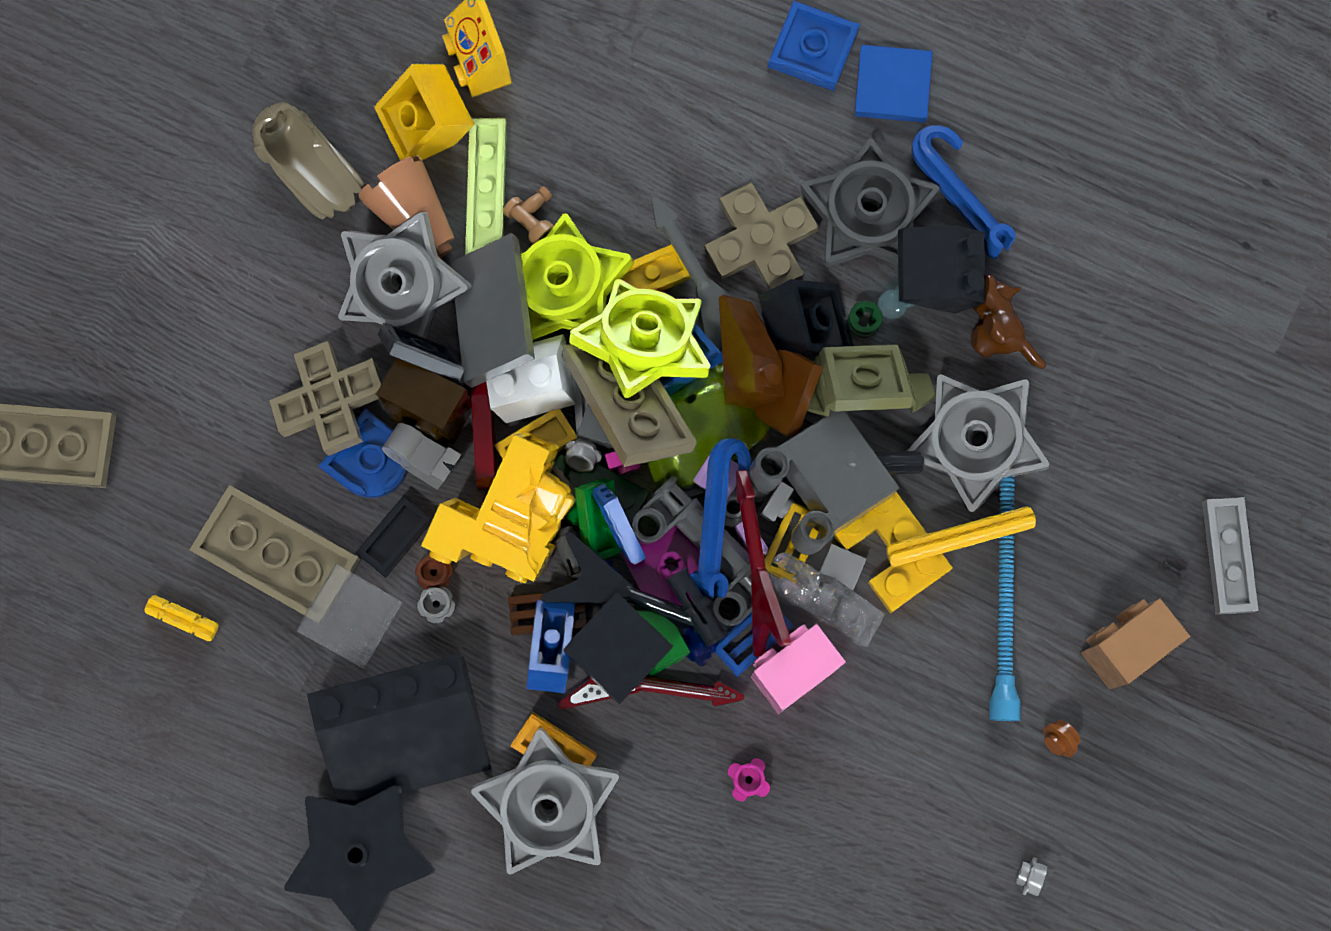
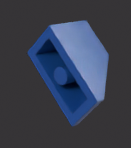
(550, 635)

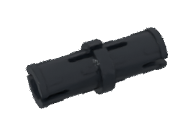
(683, 583)

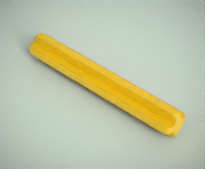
(961, 536)

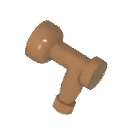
(523, 213)

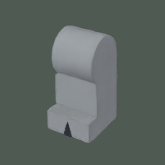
(420, 455)

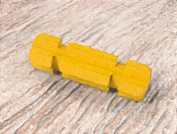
(181, 618)

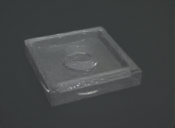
(349, 616)

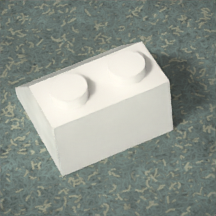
(535, 386)

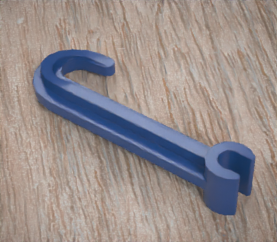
(956, 192)
(708, 575)

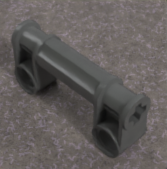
(674, 507)

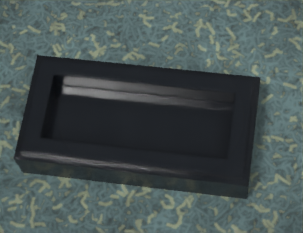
(394, 536)

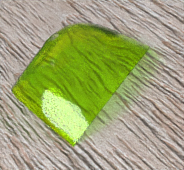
(709, 422)

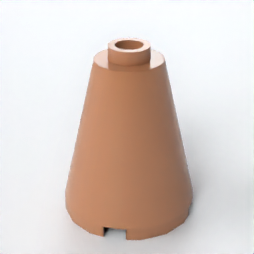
(404, 192)

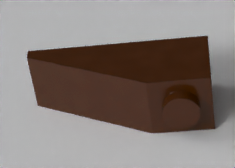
(749, 358)

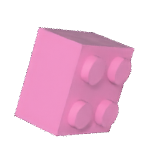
(796, 668)

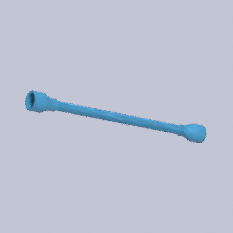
(1004, 700)

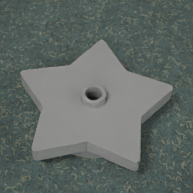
(375, 265)
(997, 415)
(539, 832)

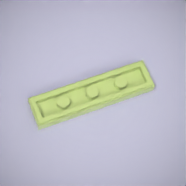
(485, 182)

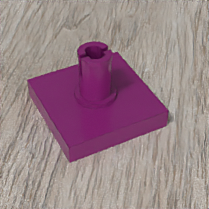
(662, 561)

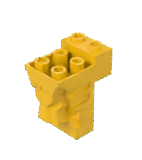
(515, 519)

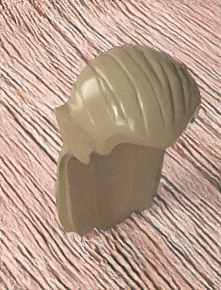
(305, 160)

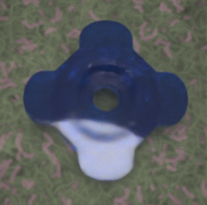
(697, 647)

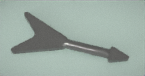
(706, 289)

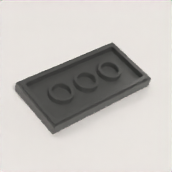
(494, 312)

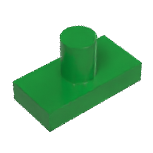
(589, 519)

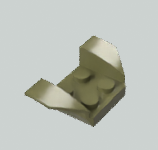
(868, 380)

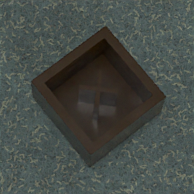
(425, 400)

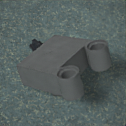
(833, 476)

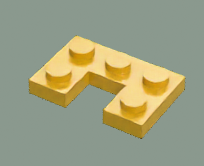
(894, 524)

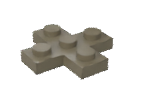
(760, 237)
(327, 398)

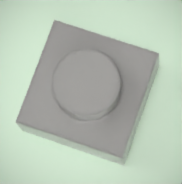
(777, 503)

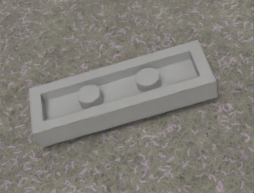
(1230, 556)

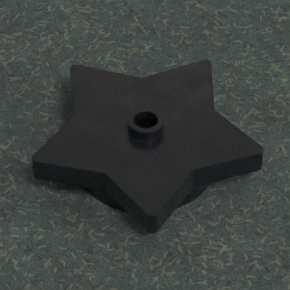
(387, 855)

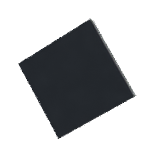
(420, 351)
(617, 648)

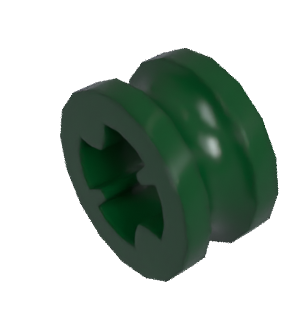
(853, 319)

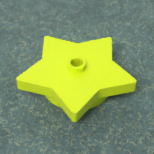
(568, 278)
(644, 337)

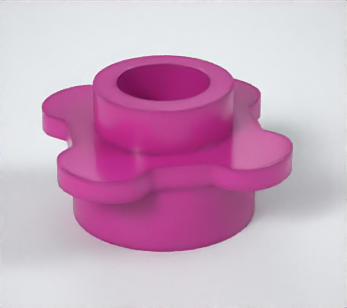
(758, 785)

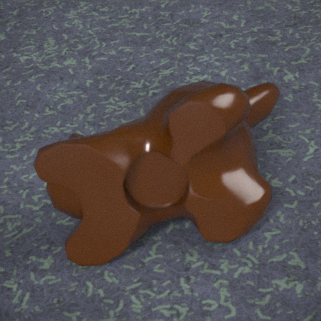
(1000, 326)

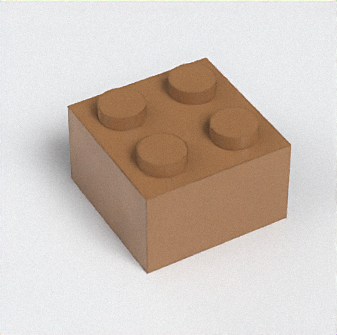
(1135, 644)

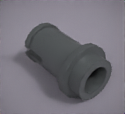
(565, 551)

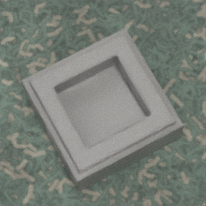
(843, 566)

